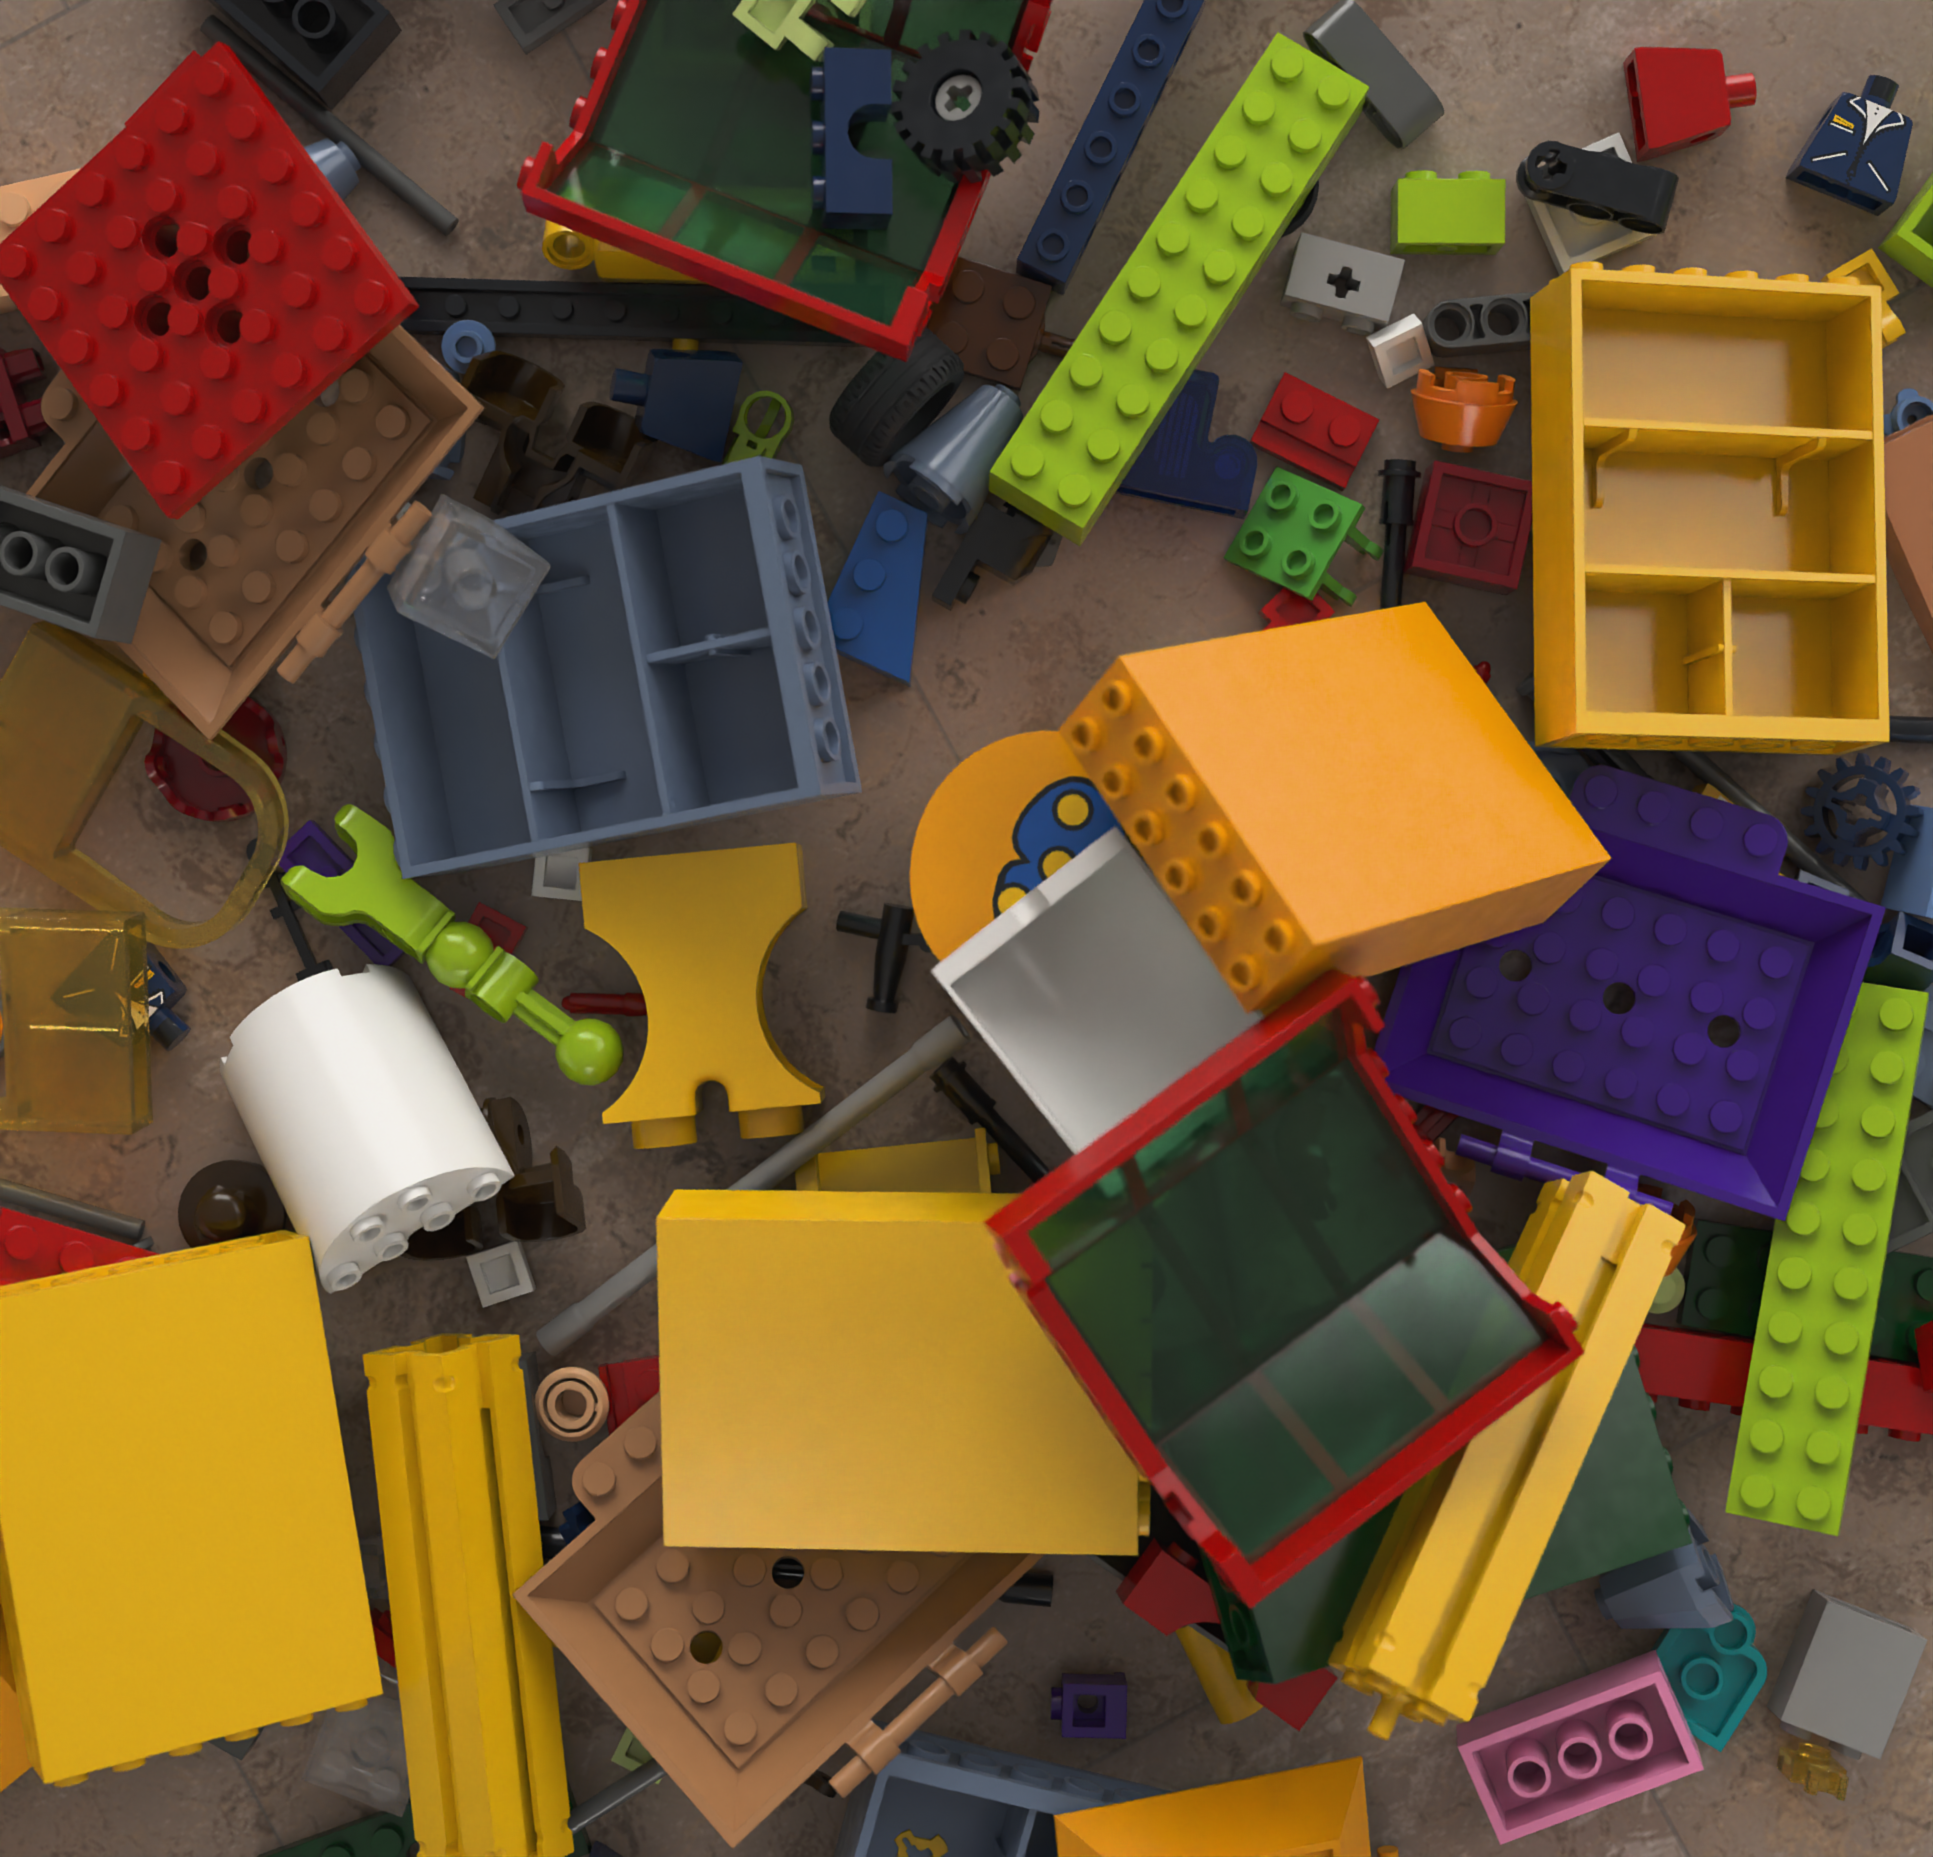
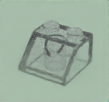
(467, 578)

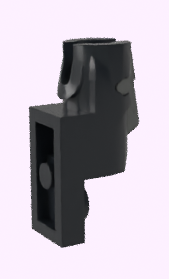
(1001, 544)

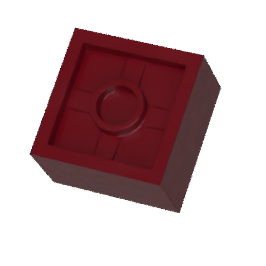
(1470, 528)

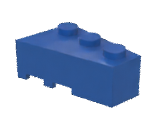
(880, 590)

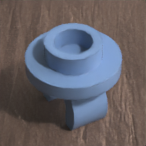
(464, 341)

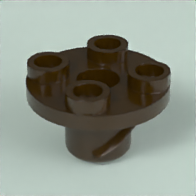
(229, 1203)

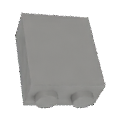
(1845, 1676)

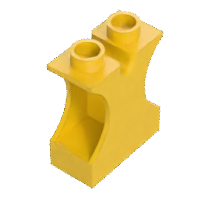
(700, 949)

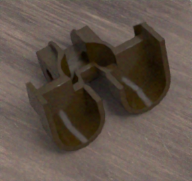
(521, 479)
(530, 1207)

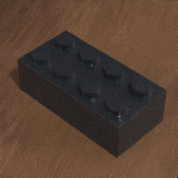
(317, 41)

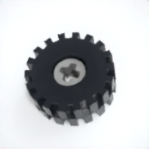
(984, 134)

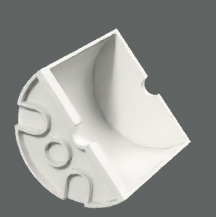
(1094, 991)
(360, 1117)

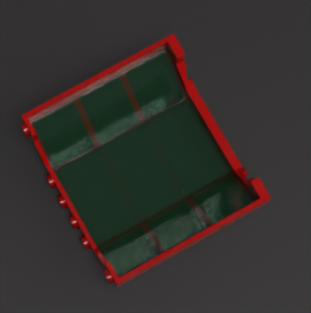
(707, 163)
(1278, 1291)

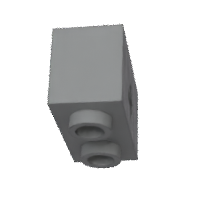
(1369, 278)

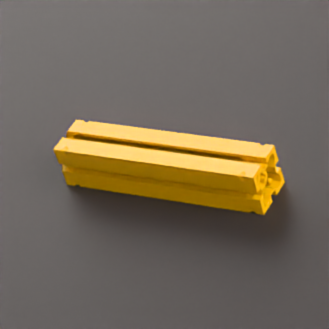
(1482, 1517)
(455, 1550)

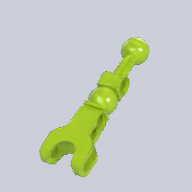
(454, 951)

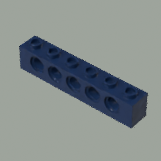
(1107, 141)

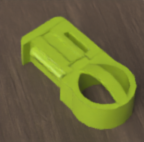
(751, 445)

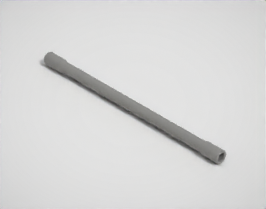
(923, 1056)

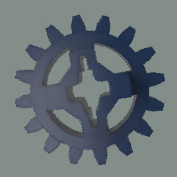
(1870, 793)

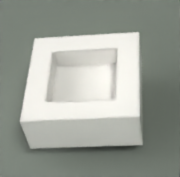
(1400, 350)
(559, 874)
(501, 1273)

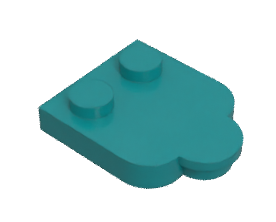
(1713, 1674)

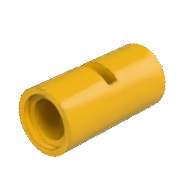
(1216, 1674)

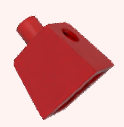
(1681, 97)

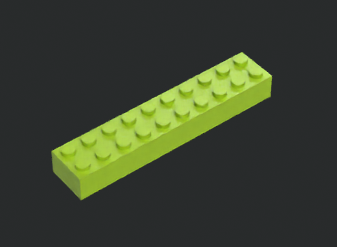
(1177, 289)
(1829, 1277)

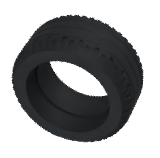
(895, 399)

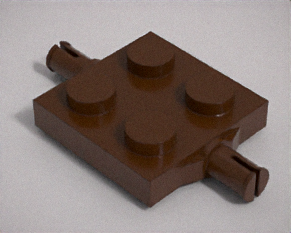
(995, 322)

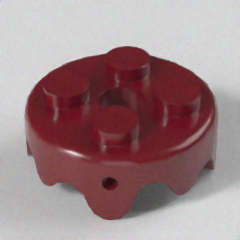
(210, 794)

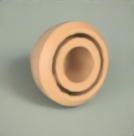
(572, 1404)

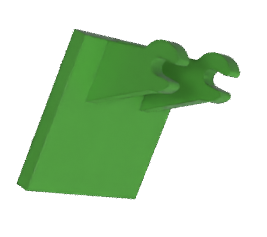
(1297, 534)

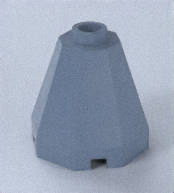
(1668, 1589)

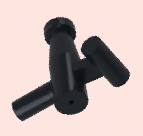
(894, 938)

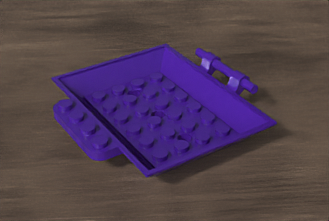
(1697, 933)

